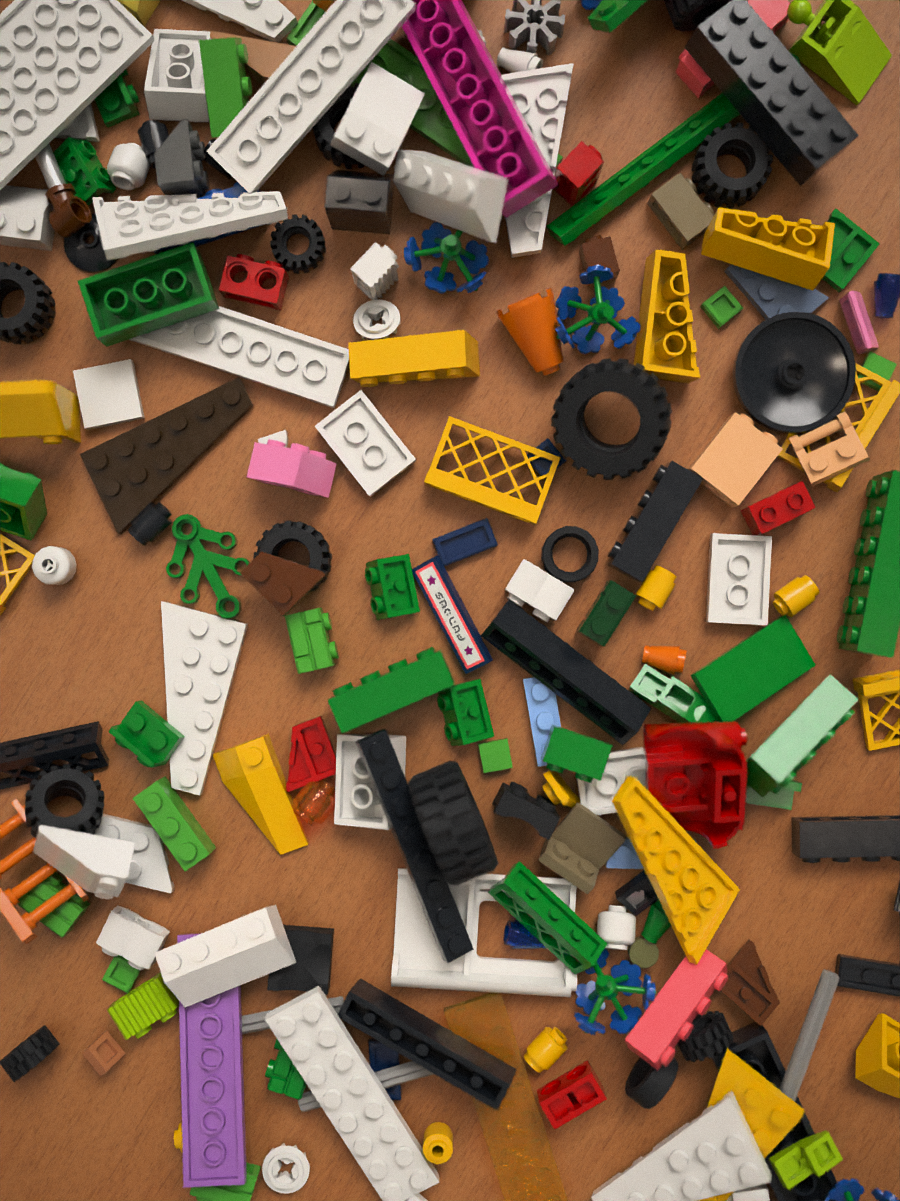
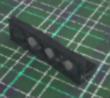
(44, 748)

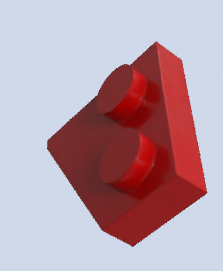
(311, 754)

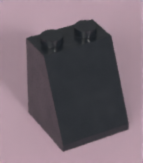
(359, 201)

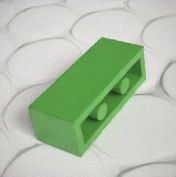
(224, 80)
(174, 823)

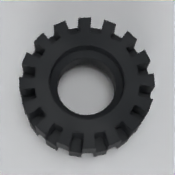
(298, 226)
(707, 1037)
(29, 1053)

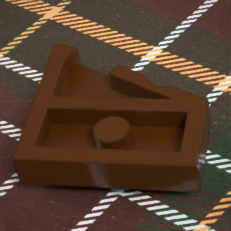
(281, 580)
(750, 985)

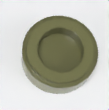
(643, 952)

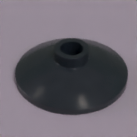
(88, 256)

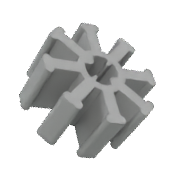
(545, 33)

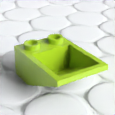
(841, 50)

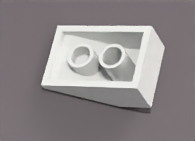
(175, 77)
(377, 119)
(89, 860)

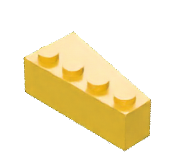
(770, 246)
(665, 320)
(414, 358)

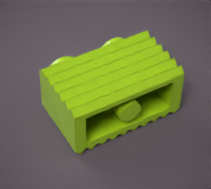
(143, 1007)

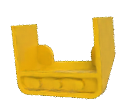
(39, 411)

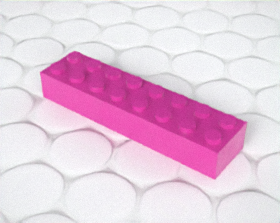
(478, 100)

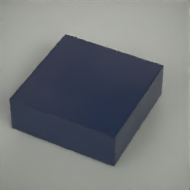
(542, 465)

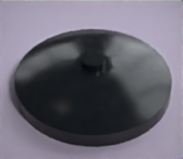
(794, 372)

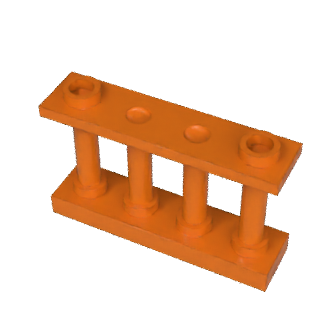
(25, 923)

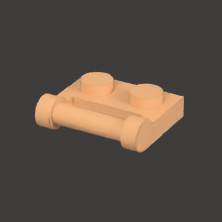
(831, 458)

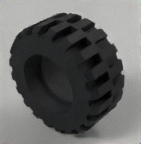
(589, 451)
(452, 823)

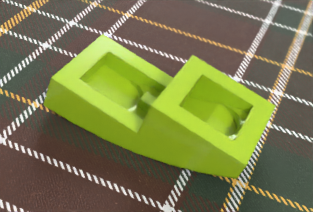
(808, 1156)

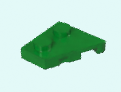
(849, 250)

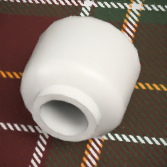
(128, 166)
(60, 559)
(616, 927)

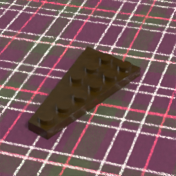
(154, 455)

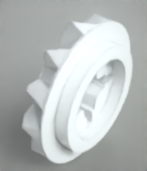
(374, 311)
(285, 1181)

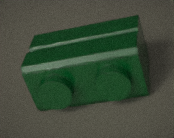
(606, 613)

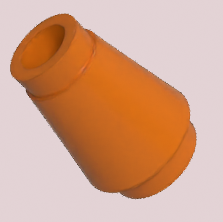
(666, 658)

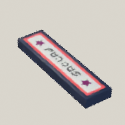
(452, 614)

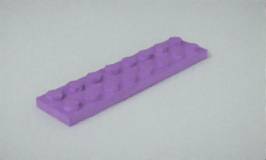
(212, 1090)

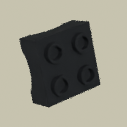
(515, 802)
(313, 959)

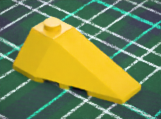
(259, 785)
(880, 1056)

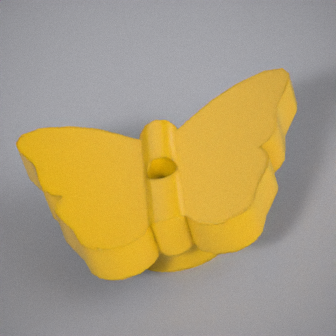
(558, 790)

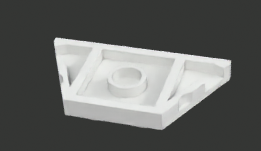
(148, 859)

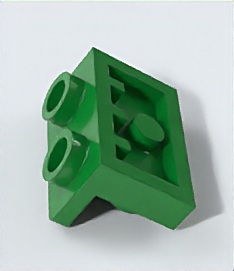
(118, 101)
(83, 169)
(392, 587)
(465, 713)
(147, 735)

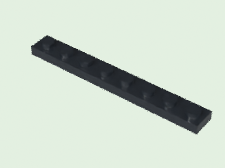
(413, 845)

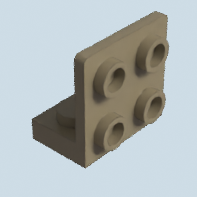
(581, 847)

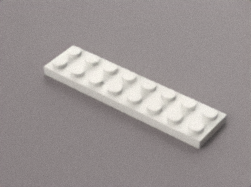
(306, 87)
(257, 353)
(352, 1096)

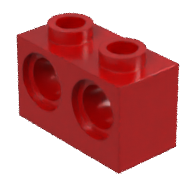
(578, 173)
(251, 289)
(778, 508)
(571, 1094)

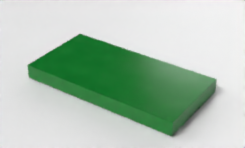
(753, 670)

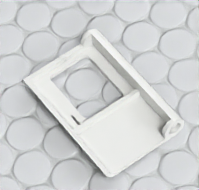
(420, 963)

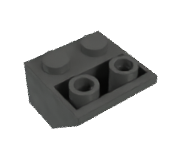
(180, 163)

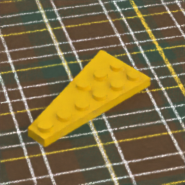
(682, 874)
(764, 1106)

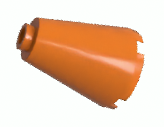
(533, 329)

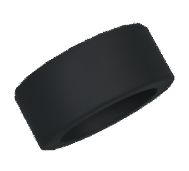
(591, 547)
(648, 1085)

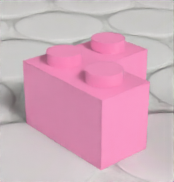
(292, 468)

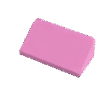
(858, 322)

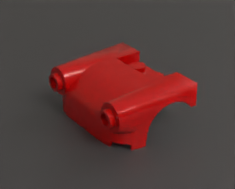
(699, 775)

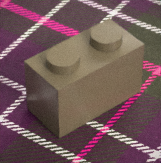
(681, 210)

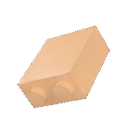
(735, 459)

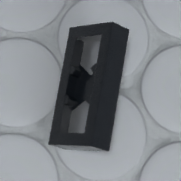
(637, 894)

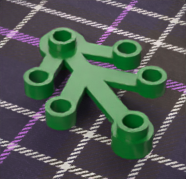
(204, 562)

